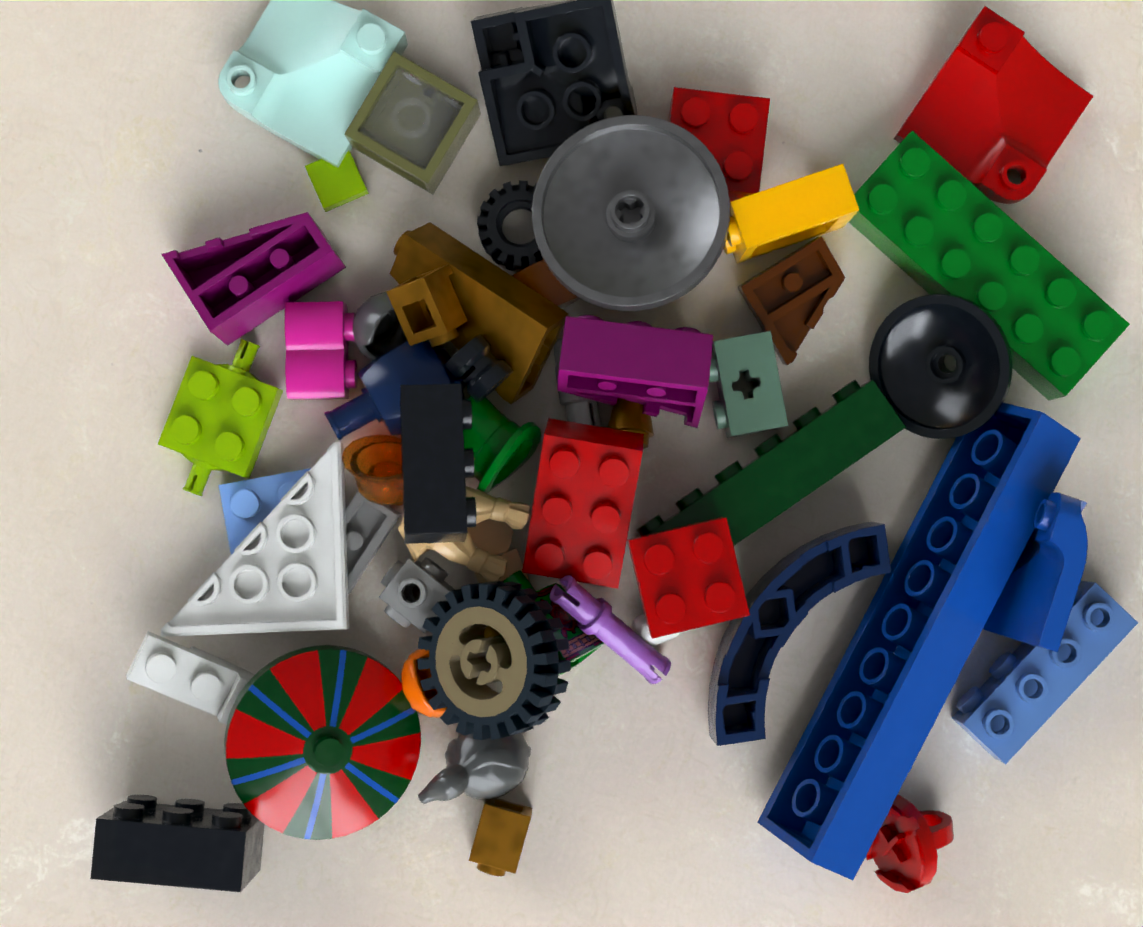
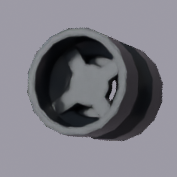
(478, 368)

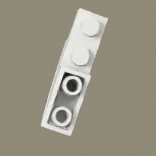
(188, 675)

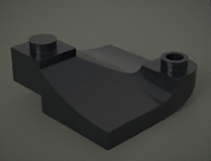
(549, 74)

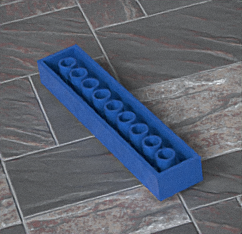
(916, 637)

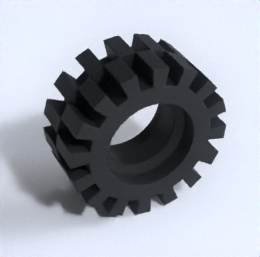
(490, 226)

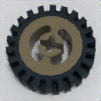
(520, 658)

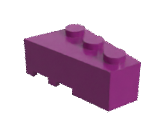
(252, 275)
(636, 364)

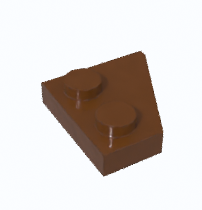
(792, 295)

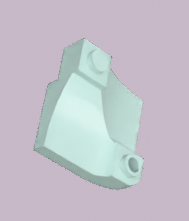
(310, 71)

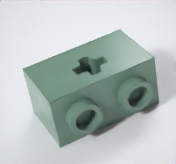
(765, 403)

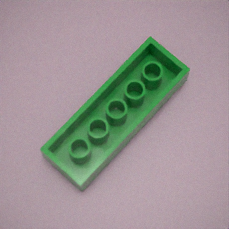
(967, 247)

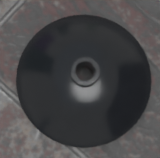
(911, 369)

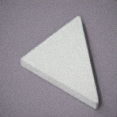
(286, 569)

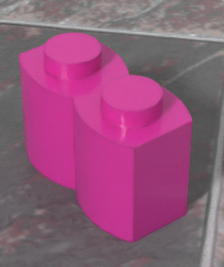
(318, 351)

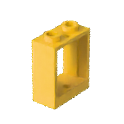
(790, 213)

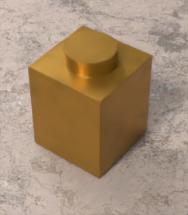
(500, 836)

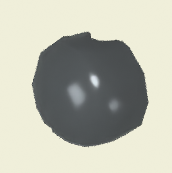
(377, 327)

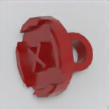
(909, 844)

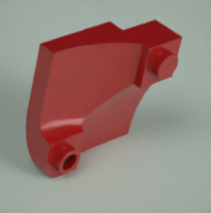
(997, 109)

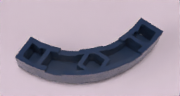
(776, 609)

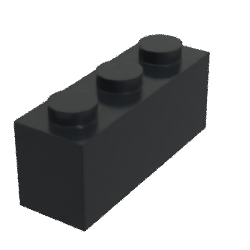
(436, 463)

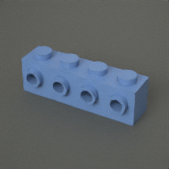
(1037, 681)

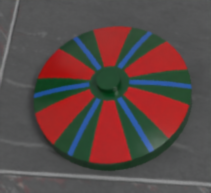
(321, 742)

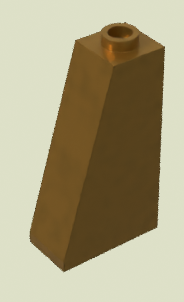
(497, 305)

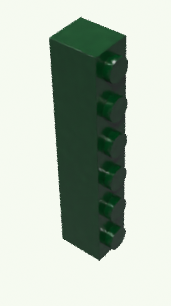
(791, 466)

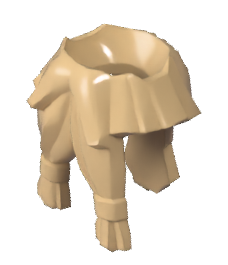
(491, 536)

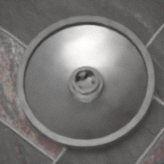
(631, 212)

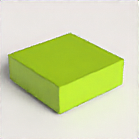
(334, 184)

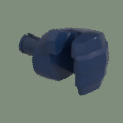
(382, 382)

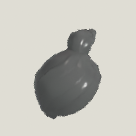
(479, 768)

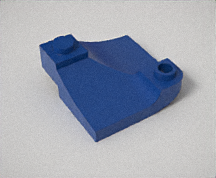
(1045, 578)

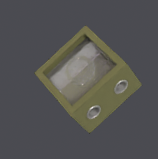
(413, 122)

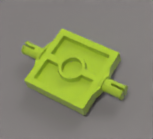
(220, 417)

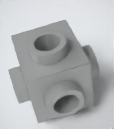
(398, 592)

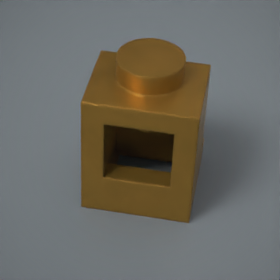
(428, 307)

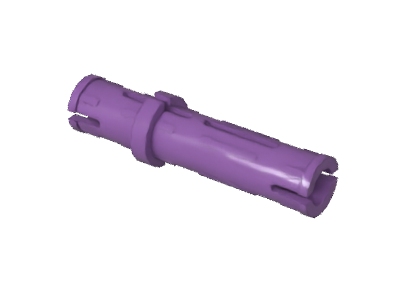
(596, 618)

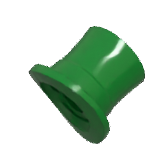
(498, 444)

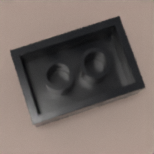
(178, 844)

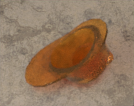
(376, 468)

